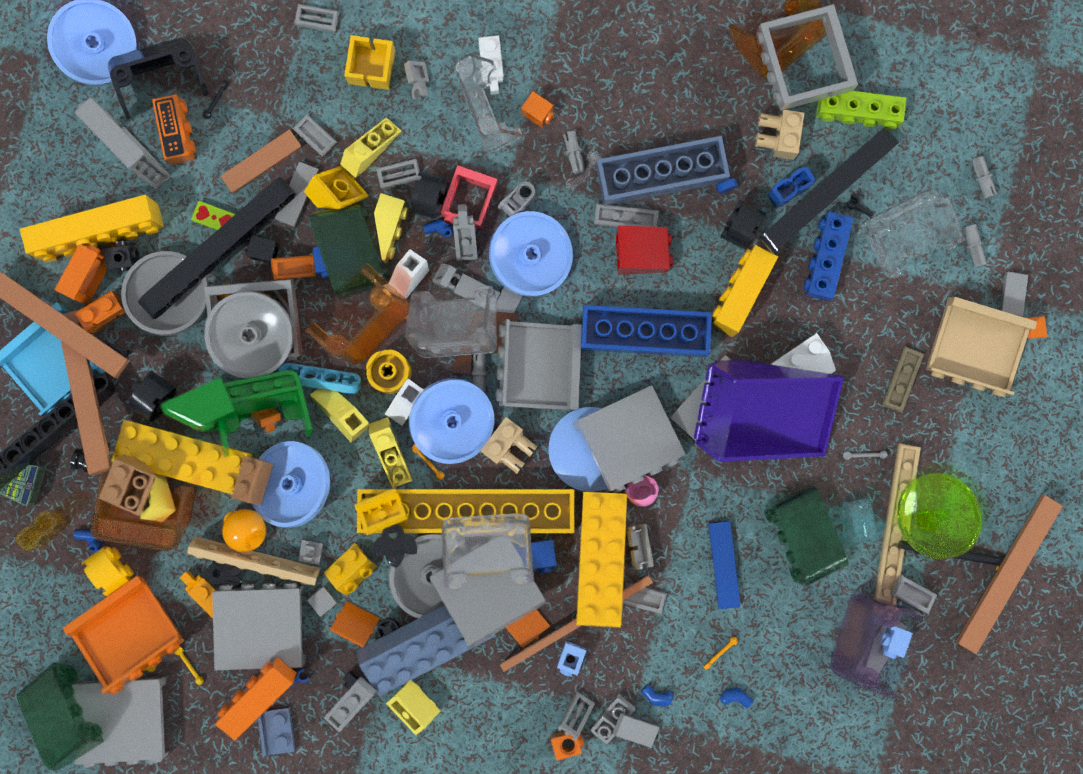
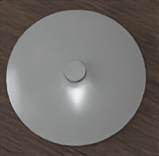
(144, 276)
(249, 334)
(411, 580)

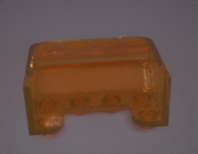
(123, 527)

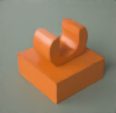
(266, 418)

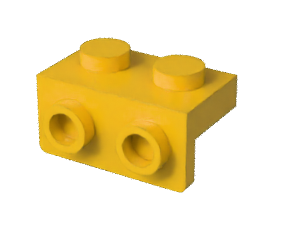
(381, 511)
(350, 570)

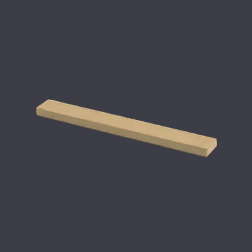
(891, 556)

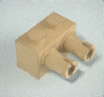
(788, 134)
(499, 445)

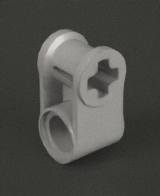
(516, 201)

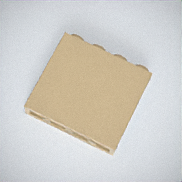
(979, 346)

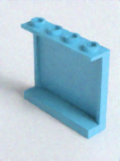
(39, 365)

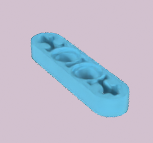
(322, 374)

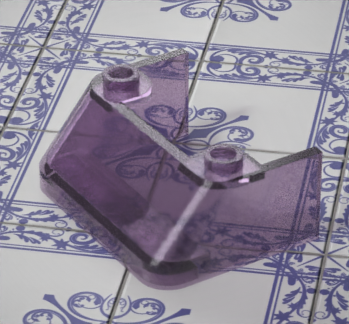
(857, 638)

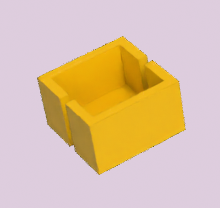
(369, 65)

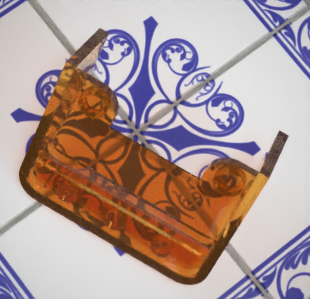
(788, 42)
(391, 311)

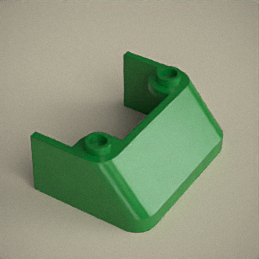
(262, 393)
(202, 406)

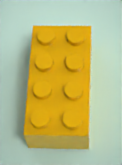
(744, 289)

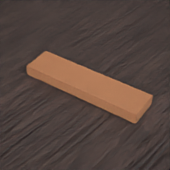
(261, 161)

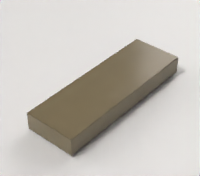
(902, 379)

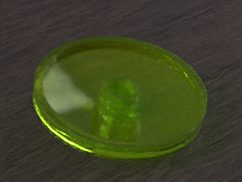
(939, 516)

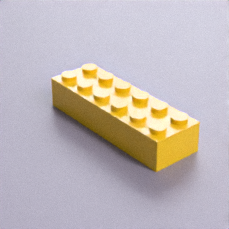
(92, 227)
(180, 456)
(602, 559)

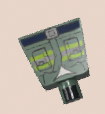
(25, 485)

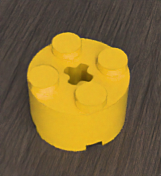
(376, 371)
(106, 570)

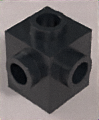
(120, 255)

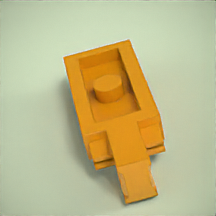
(199, 590)

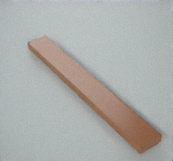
(61, 327)
(86, 408)
(1009, 573)
(566, 629)

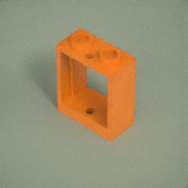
(83, 274)

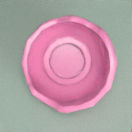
(643, 492)

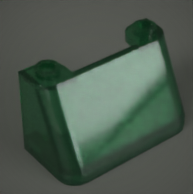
(346, 249)

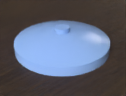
(86, 37)
(530, 253)
(451, 420)
(571, 455)
(295, 486)

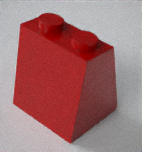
(643, 250)

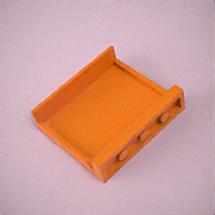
(124, 635)

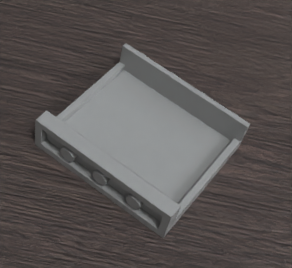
(539, 365)
(630, 439)
(486, 603)
(257, 626)
(129, 721)

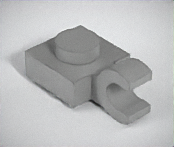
(417, 75)

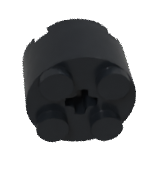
(428, 195)
(743, 225)
(150, 395)

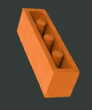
(255, 698)

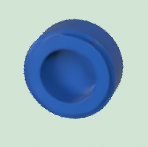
(727, 185)

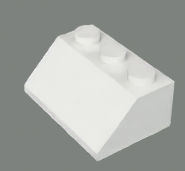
(808, 355)

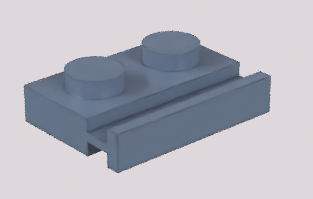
(276, 731)

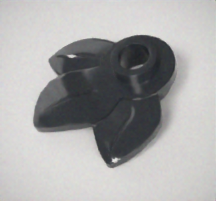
(394, 548)
(228, 575)

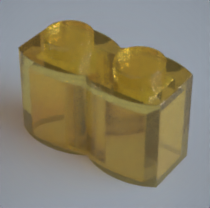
(41, 530)

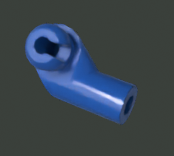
(439, 226)
(83, 534)
(734, 695)
(657, 699)

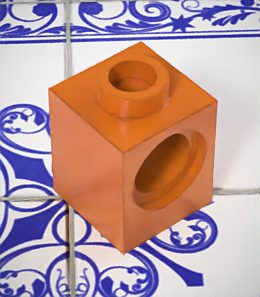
(537, 109)
(562, 752)

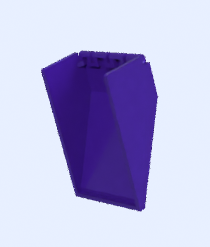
(765, 411)

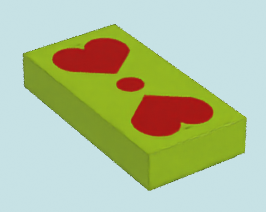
(210, 215)

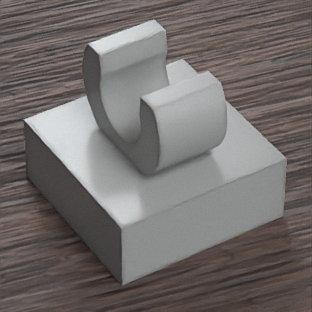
(445, 275)
(311, 552)

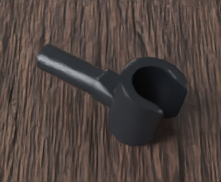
(858, 206)

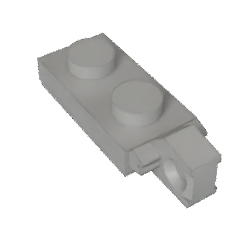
(464, 235)

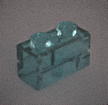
(858, 521)

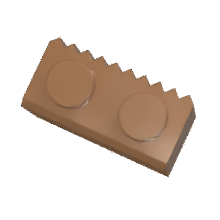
(252, 480)

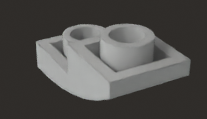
(607, 721)

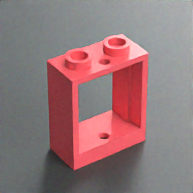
(475, 178)

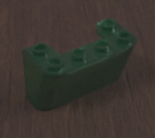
(807, 535)
(57, 718)

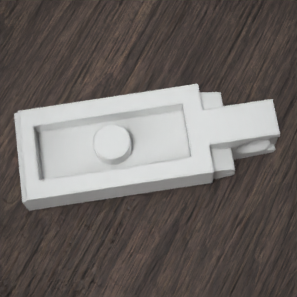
(490, 49)

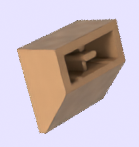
(128, 484)

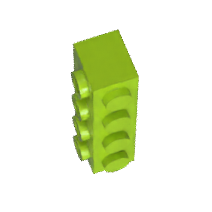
(863, 108)

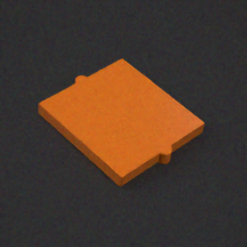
(354, 624)
(528, 628)

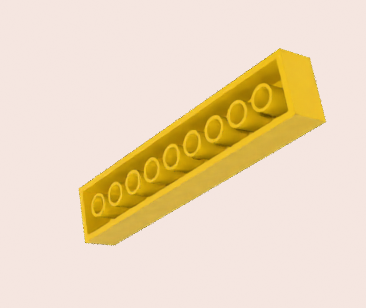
(427, 508)

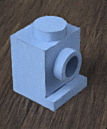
(895, 642)
(571, 668)

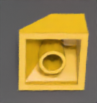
(334, 189)

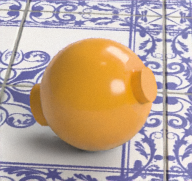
(243, 530)

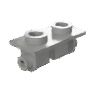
(641, 552)

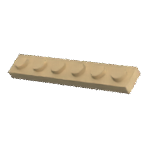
(254, 561)

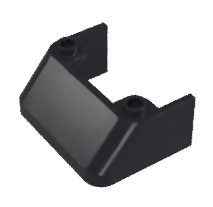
(126, 65)

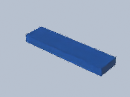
(724, 565)

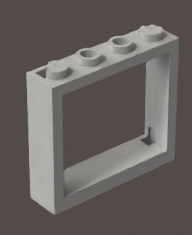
(839, 51)
(122, 143)
(211, 300)

